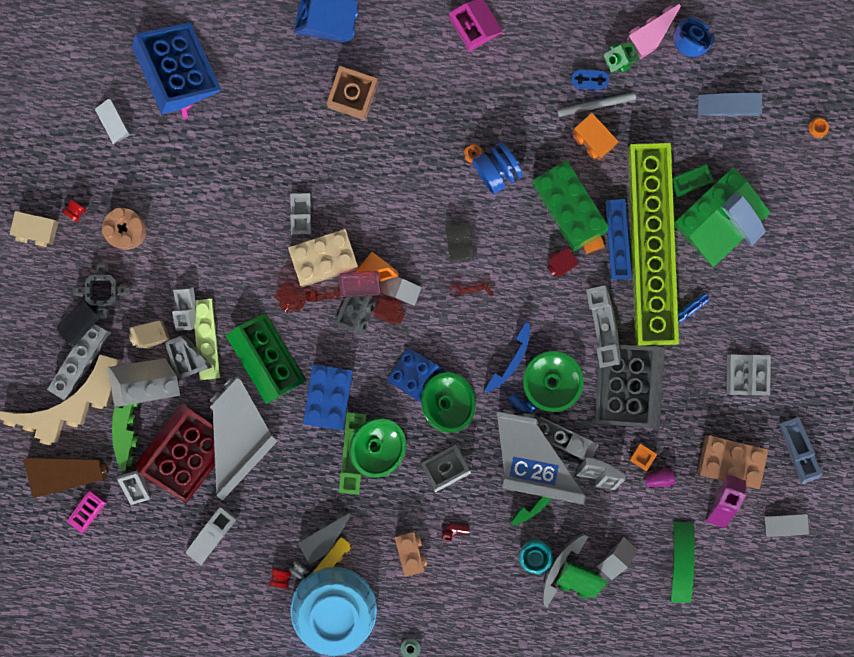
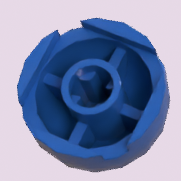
(693, 37)

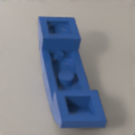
(523, 338)

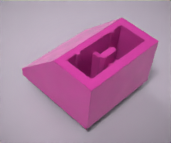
(474, 24)

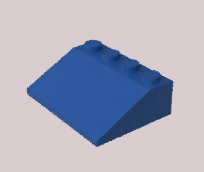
(175, 66)

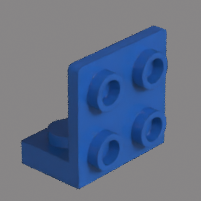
(413, 373)

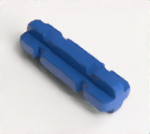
(692, 307)

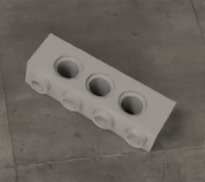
(78, 362)

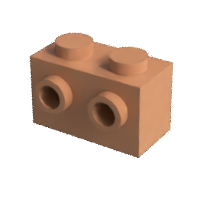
(409, 553)

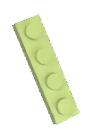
(206, 337)

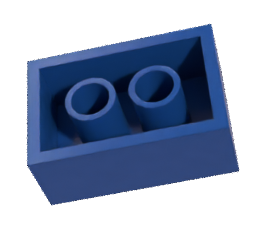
(328, 397)

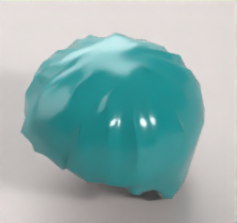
(535, 556)

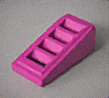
(96, 510)

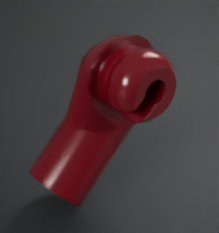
(453, 529)

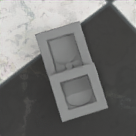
(300, 213)
(185, 313)
(787, 525)

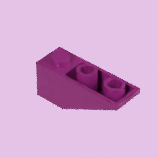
(727, 501)

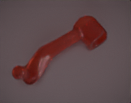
(472, 289)
(311, 296)

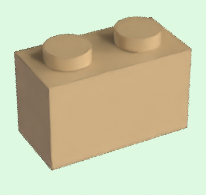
(34, 228)

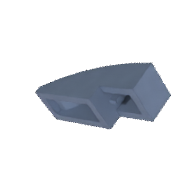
(730, 104)
(743, 218)
(800, 450)

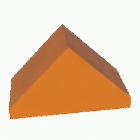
(375, 263)

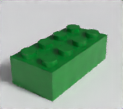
(570, 206)

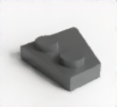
(185, 357)

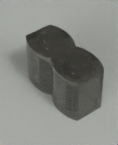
(460, 242)

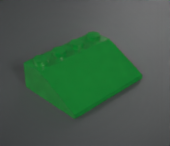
(707, 224)

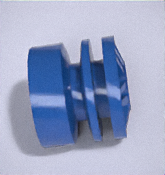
(498, 167)

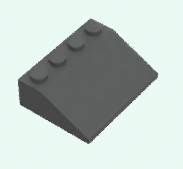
(633, 389)

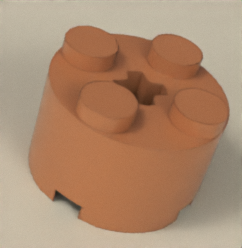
(132, 221)

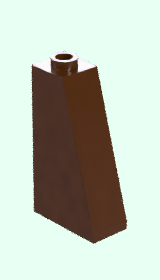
(59, 474)

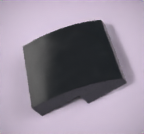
(78, 323)

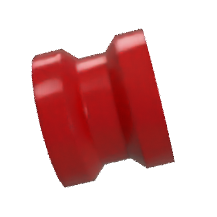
(74, 210)
(280, 578)

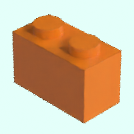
(594, 137)

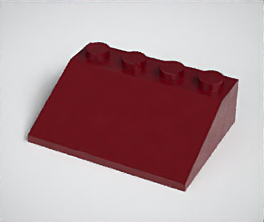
(169, 461)

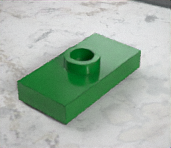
(692, 180)

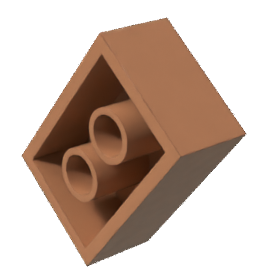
(732, 458)

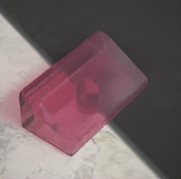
(359, 283)

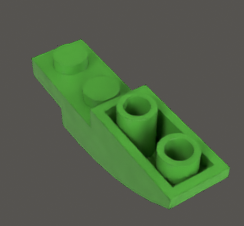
(123, 438)

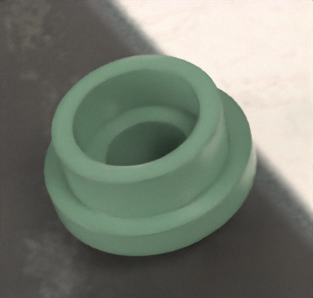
(410, 642)

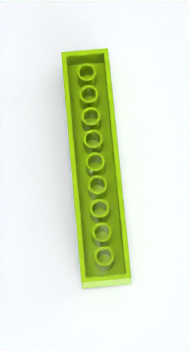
(653, 244)

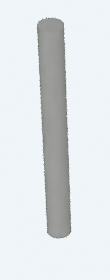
(596, 104)

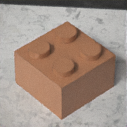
(352, 93)

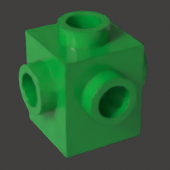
(621, 57)

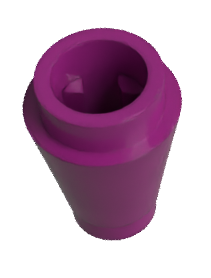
(660, 478)

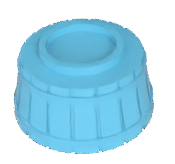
(333, 611)

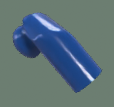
(522, 406)

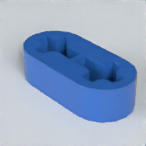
(590, 74)

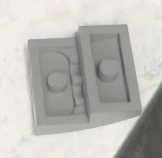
(748, 374)
(605, 474)

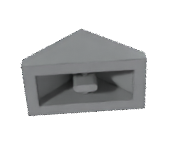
(401, 290)
(134, 487)
(618, 558)

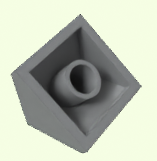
(445, 468)

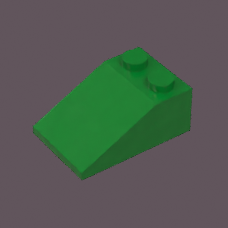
(581, 579)

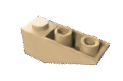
(149, 335)

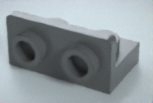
(356, 313)

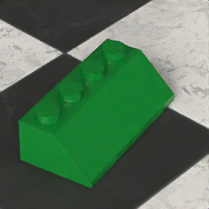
(265, 358)

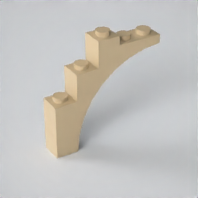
(73, 410)

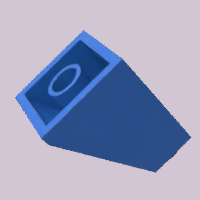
(327, 19)

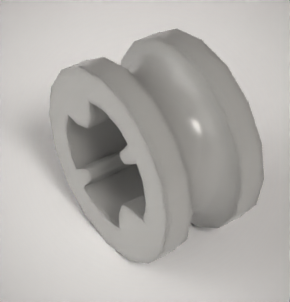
(298, 570)

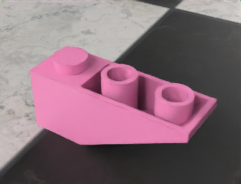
(649, 36)

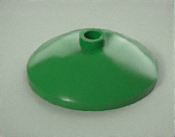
(567, 376)
(457, 400)
(387, 449)

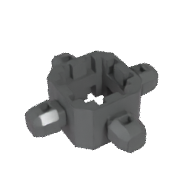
(87, 290)

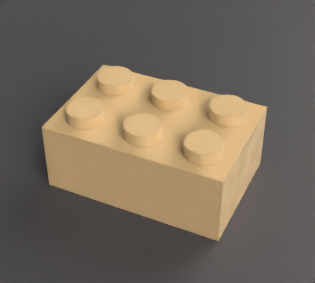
(323, 258)

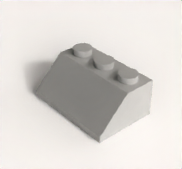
(142, 382)

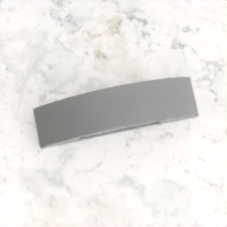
(605, 326)
(574, 545)

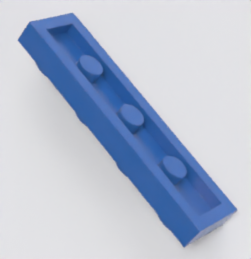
(618, 239)

